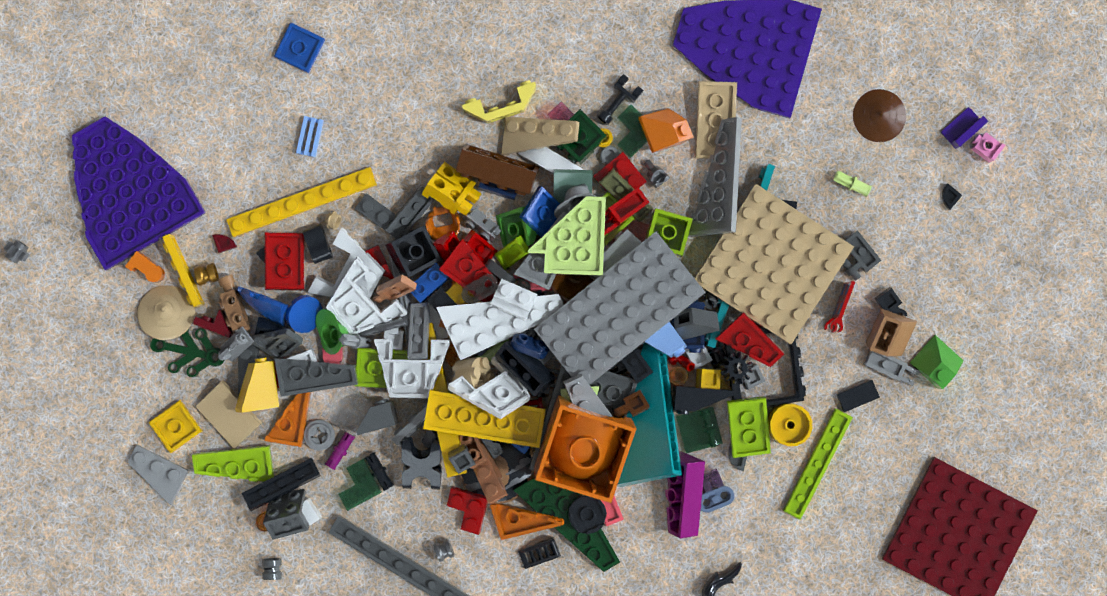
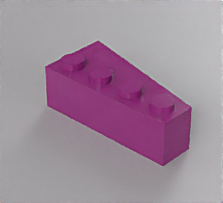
(685, 497)

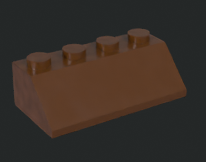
(497, 169)

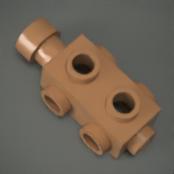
(235, 309)

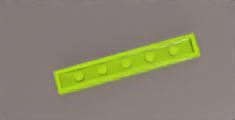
(817, 464)

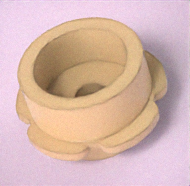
(333, 220)

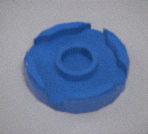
(302, 313)

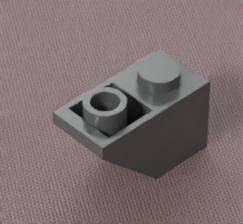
(695, 322)

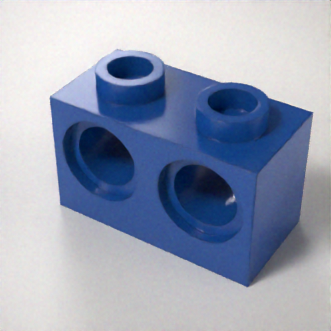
(429, 283)

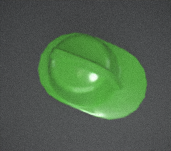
(329, 331)

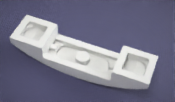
(549, 160)

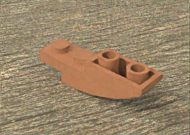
(485, 469)

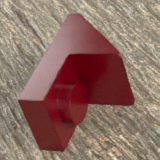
(218, 326)

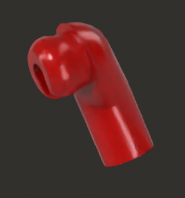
(683, 361)

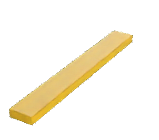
(447, 441)

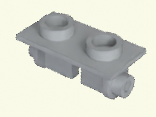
(486, 230)
(235, 345)

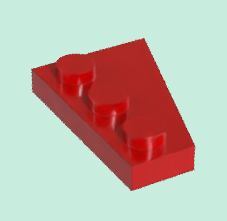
(751, 340)

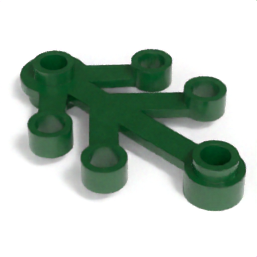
(191, 352)

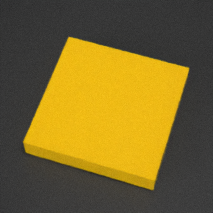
(175, 426)

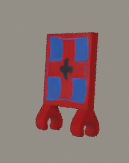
(840, 308)

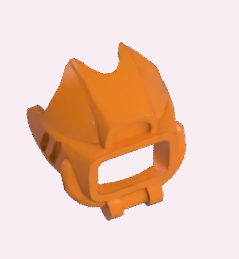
(437, 232)

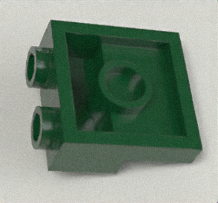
(589, 138)

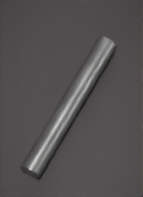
(384, 327)

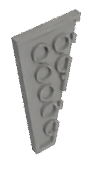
(719, 188)

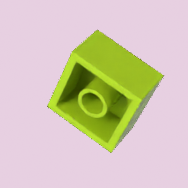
(671, 228)

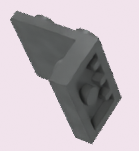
(285, 515)

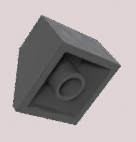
(379, 417)

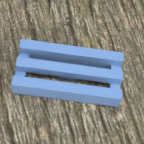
(302, 135)

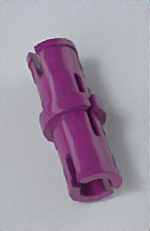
(340, 450)

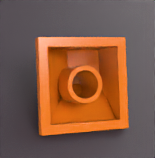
(665, 129)

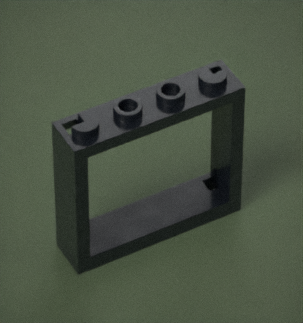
(797, 373)

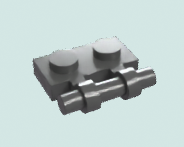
(863, 255)

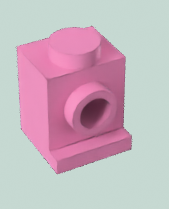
(980, 148)

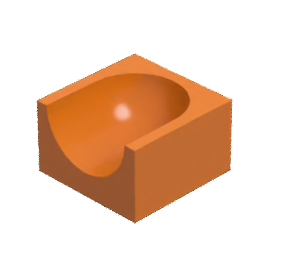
(584, 450)

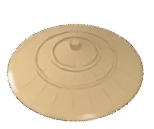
(165, 312)

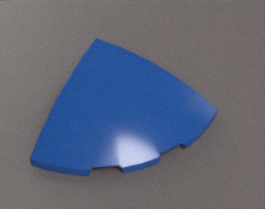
(264, 305)

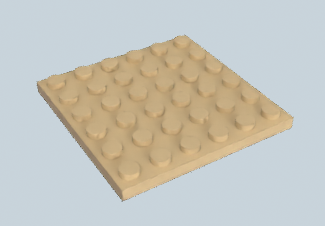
(773, 264)

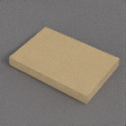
(220, 411)

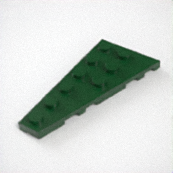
(556, 502)

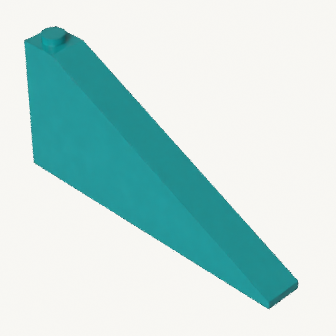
(655, 444)

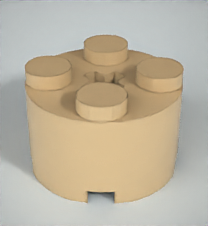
(474, 370)

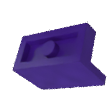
(963, 128)

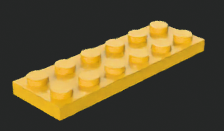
(460, 417)

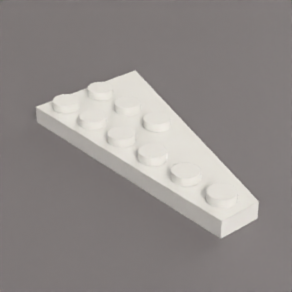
(482, 326)

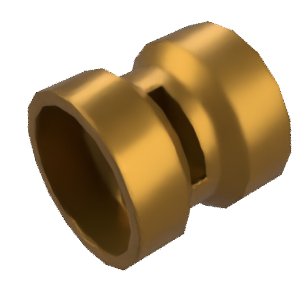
(206, 274)

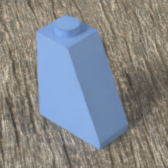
(667, 341)

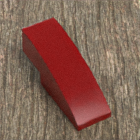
(624, 209)

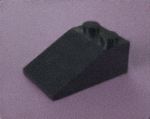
(693, 398)

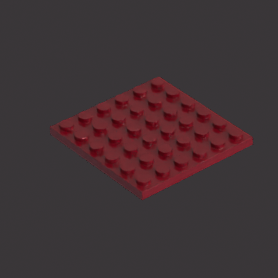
(959, 533)

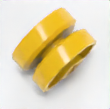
(799, 417)

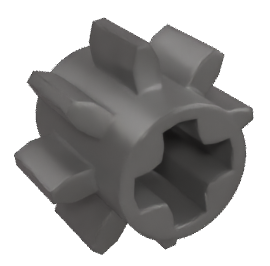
(16, 251)

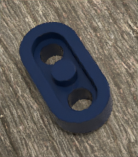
(529, 346)

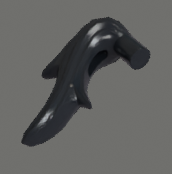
(716, 581)

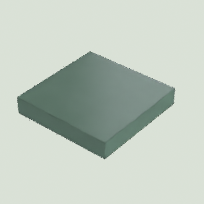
(570, 178)

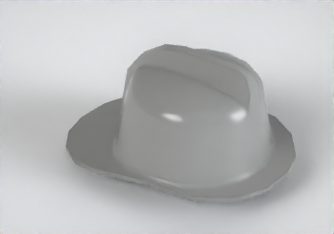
(572, 198)

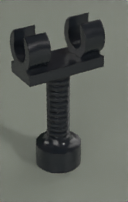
(605, 116)

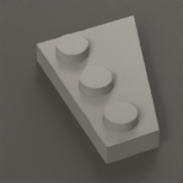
(159, 472)

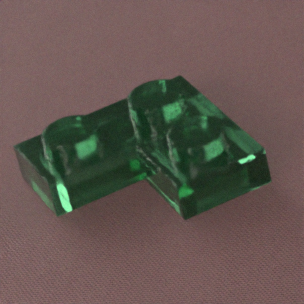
(635, 138)
(364, 487)

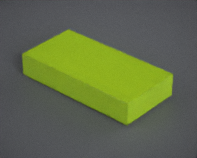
(512, 252)

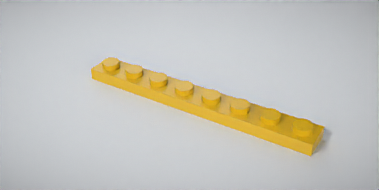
(301, 202)

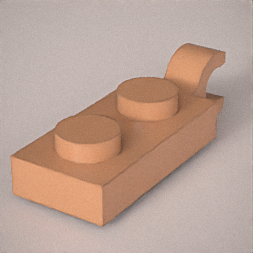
(394, 289)

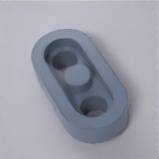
(715, 499)

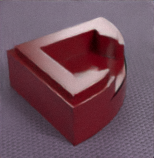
(223, 243)

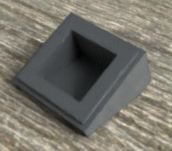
(461, 458)

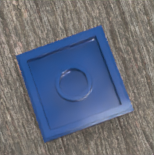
(299, 47)
(540, 211)

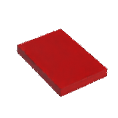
(284, 261)

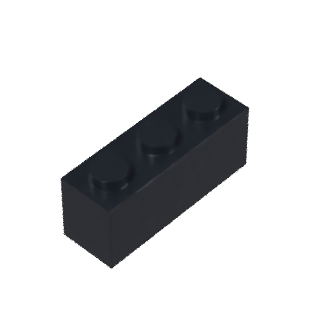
(525, 368)

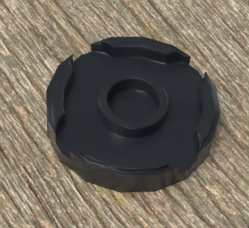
(587, 514)

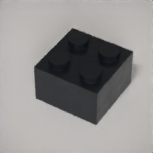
(413, 252)

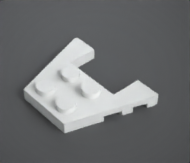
(366, 283)
(355, 308)
(411, 377)
(497, 396)

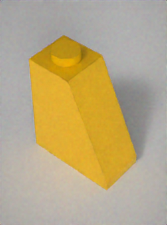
(258, 387)

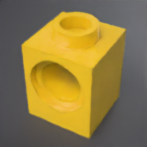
(708, 379)

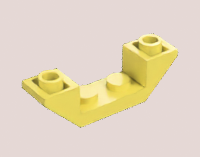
(525, 92)

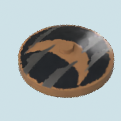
(513, 468)

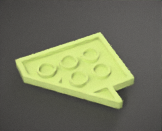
(576, 240)

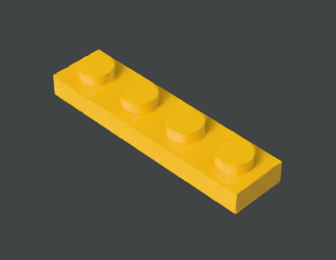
(179, 264)

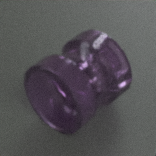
(715, 479)

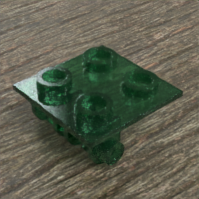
(699, 430)

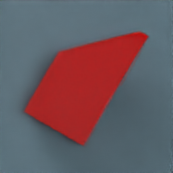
(377, 254)

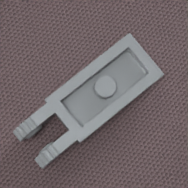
(890, 367)

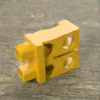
(452, 190)

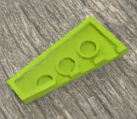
(240, 463)

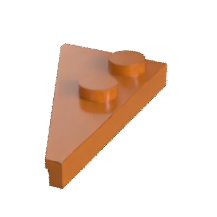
(291, 425)
(517, 521)

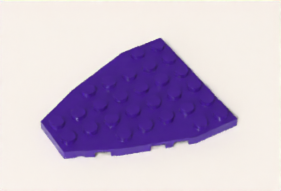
(753, 44)
(127, 192)

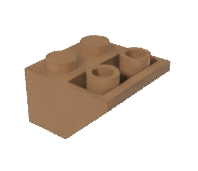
(890, 333)

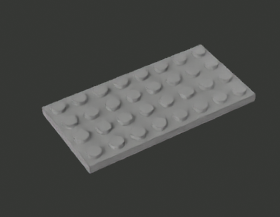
(620, 310)

